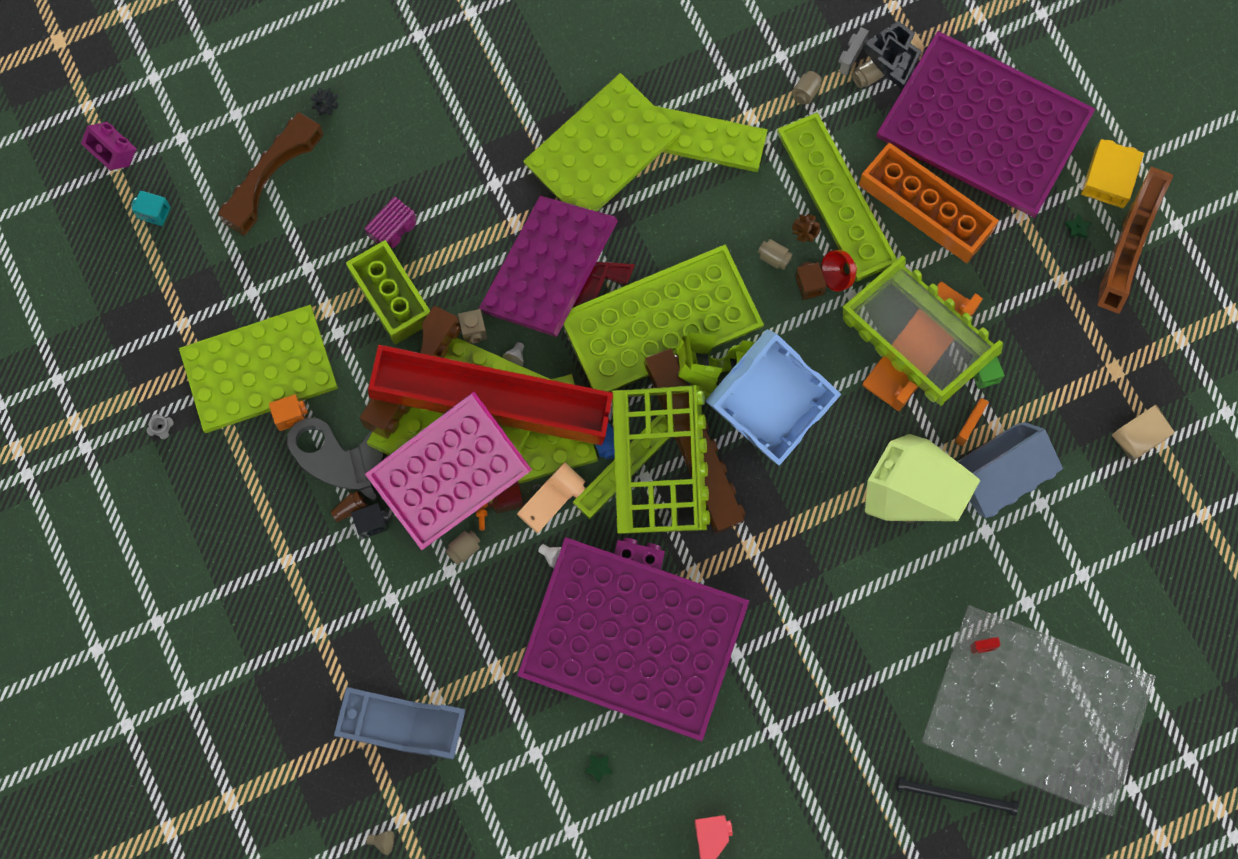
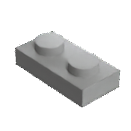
(856, 44)

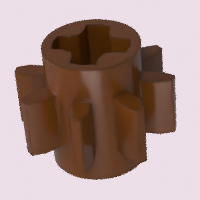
(806, 228)

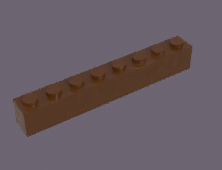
(722, 505)

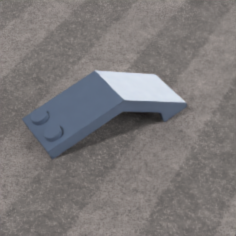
(399, 724)

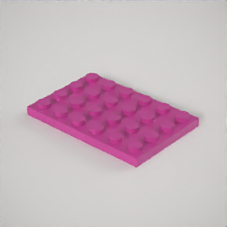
(448, 471)

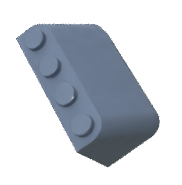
(1010, 467)

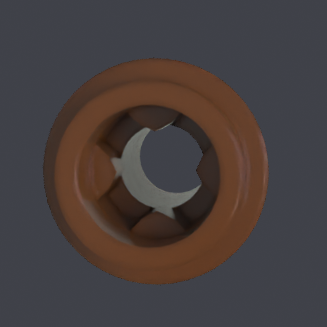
(349, 504)

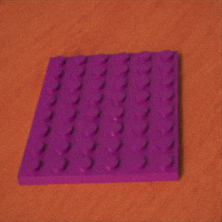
(985, 123)
(633, 638)

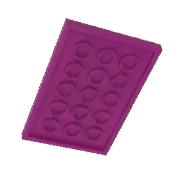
(548, 265)

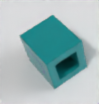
(151, 208)

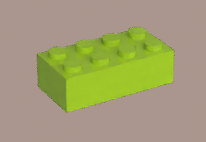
(389, 291)

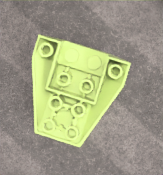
(918, 483)

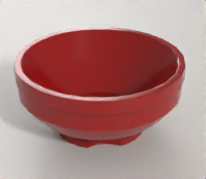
(834, 273)

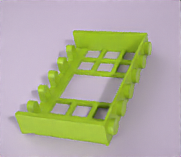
(623, 459)

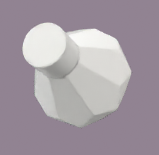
(550, 553)

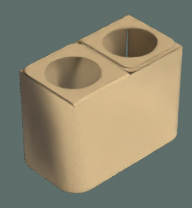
(1143, 433)

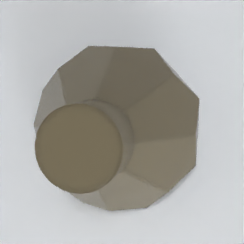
(383, 842)

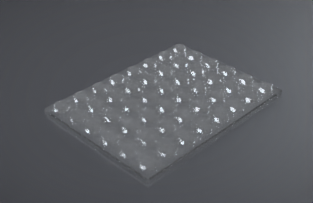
(1039, 711)

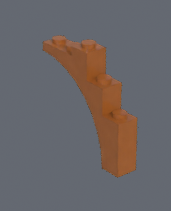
(1135, 228)

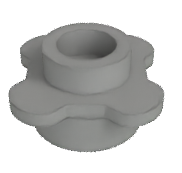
(157, 420)

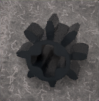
(323, 107)

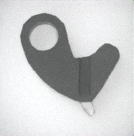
(331, 462)

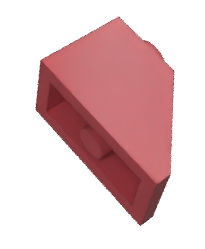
(712, 836)

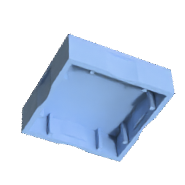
(773, 397)

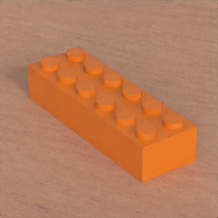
(928, 202)

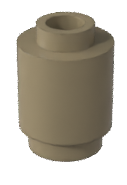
(866, 74)
(807, 88)
(774, 254)
(463, 547)

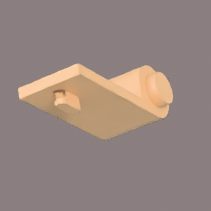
(551, 497)

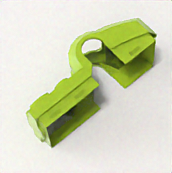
(699, 367)

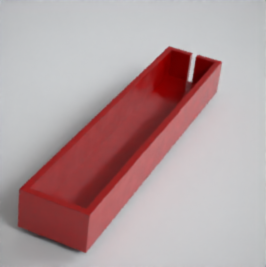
(510, 397)

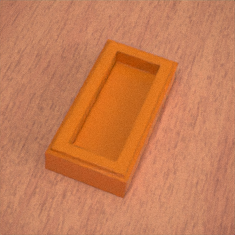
(971, 421)

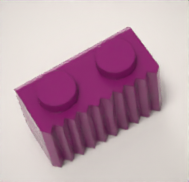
(391, 223)

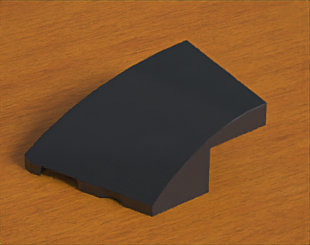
(894, 53)

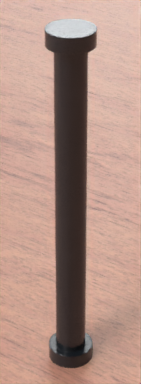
(1011, 807)

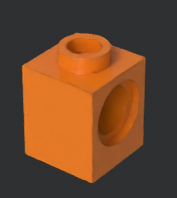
(287, 411)

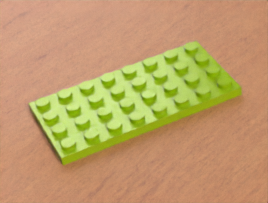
(653, 314)

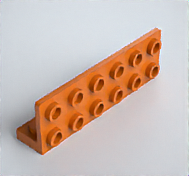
(893, 385)

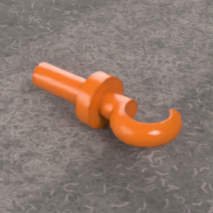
(481, 513)

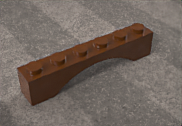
(297, 139)
(438, 332)

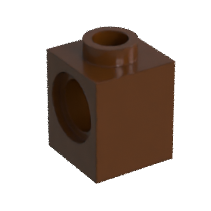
(810, 280)

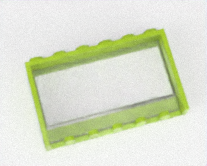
(920, 331)

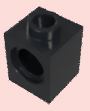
(370, 521)

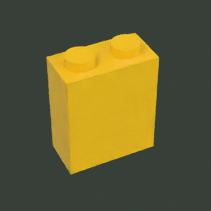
(1112, 173)

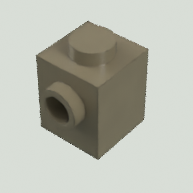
(472, 326)

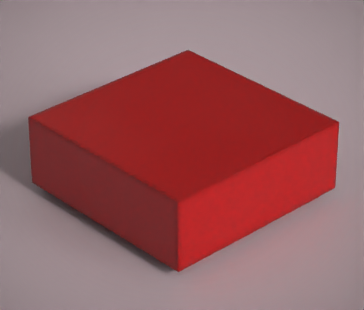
(985, 645)

